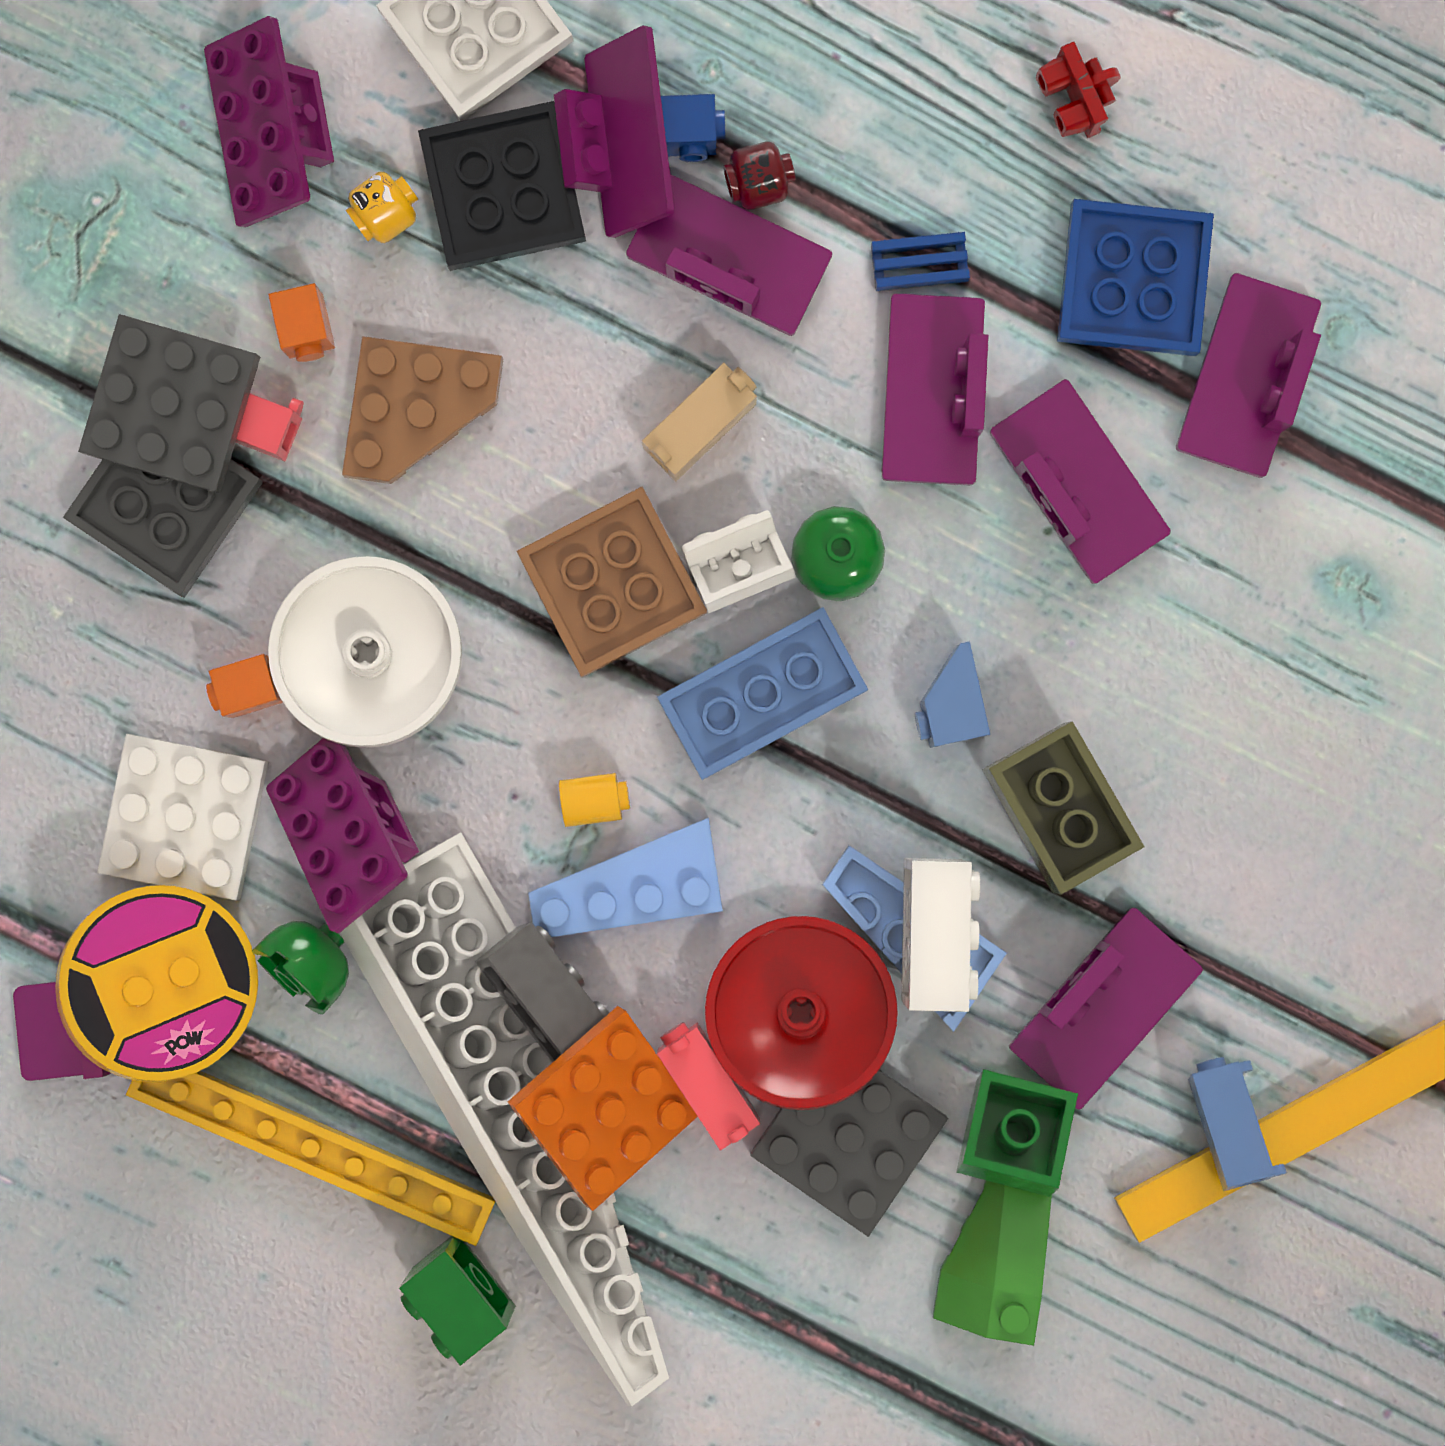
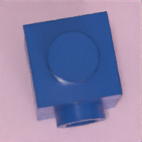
(692, 126)

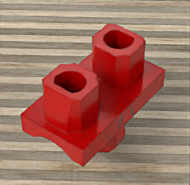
(1086, 87)

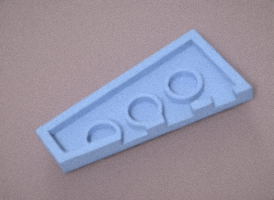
(644, 885)
(876, 905)

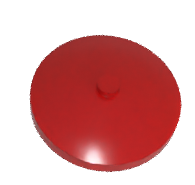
(801, 1012)

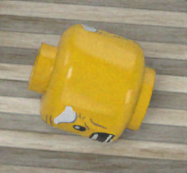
(382, 207)

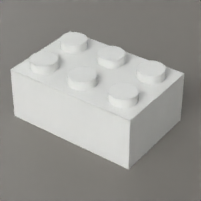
(939, 934)

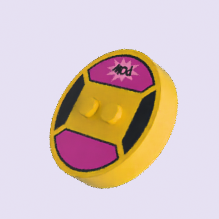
(156, 983)

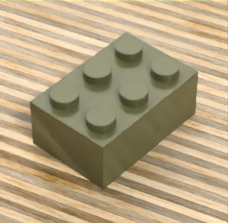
(1063, 808)

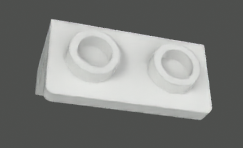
(738, 561)

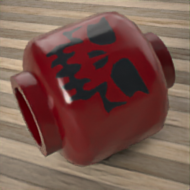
(758, 175)

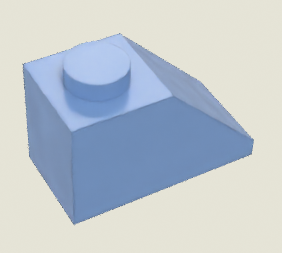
(953, 703)

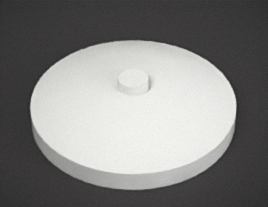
(365, 651)

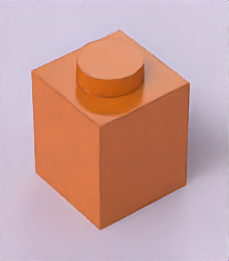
(302, 322)
(242, 687)

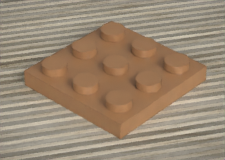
(612, 582)

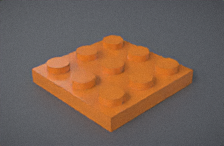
(603, 1108)

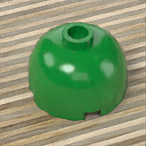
(838, 553)
(306, 962)

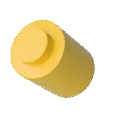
(593, 799)

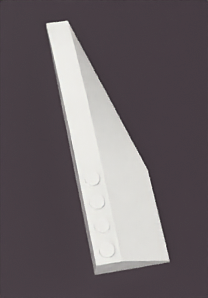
(474, 1058)

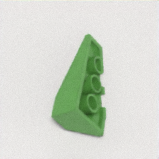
(997, 1266)

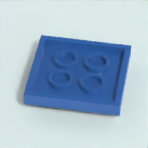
(1135, 277)

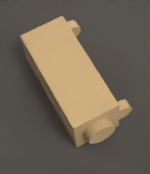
(701, 420)

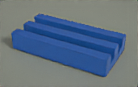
(914, 244)

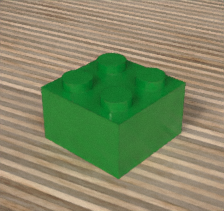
(1017, 1133)
(456, 1300)

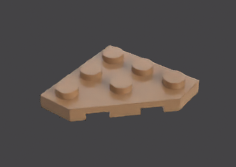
(413, 403)

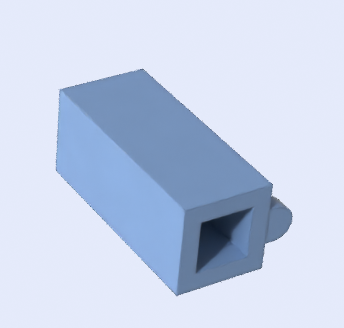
(1231, 1124)

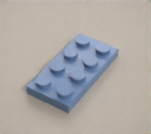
(762, 693)

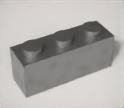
(541, 989)

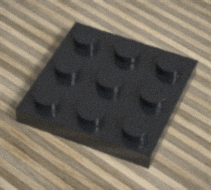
(500, 186)

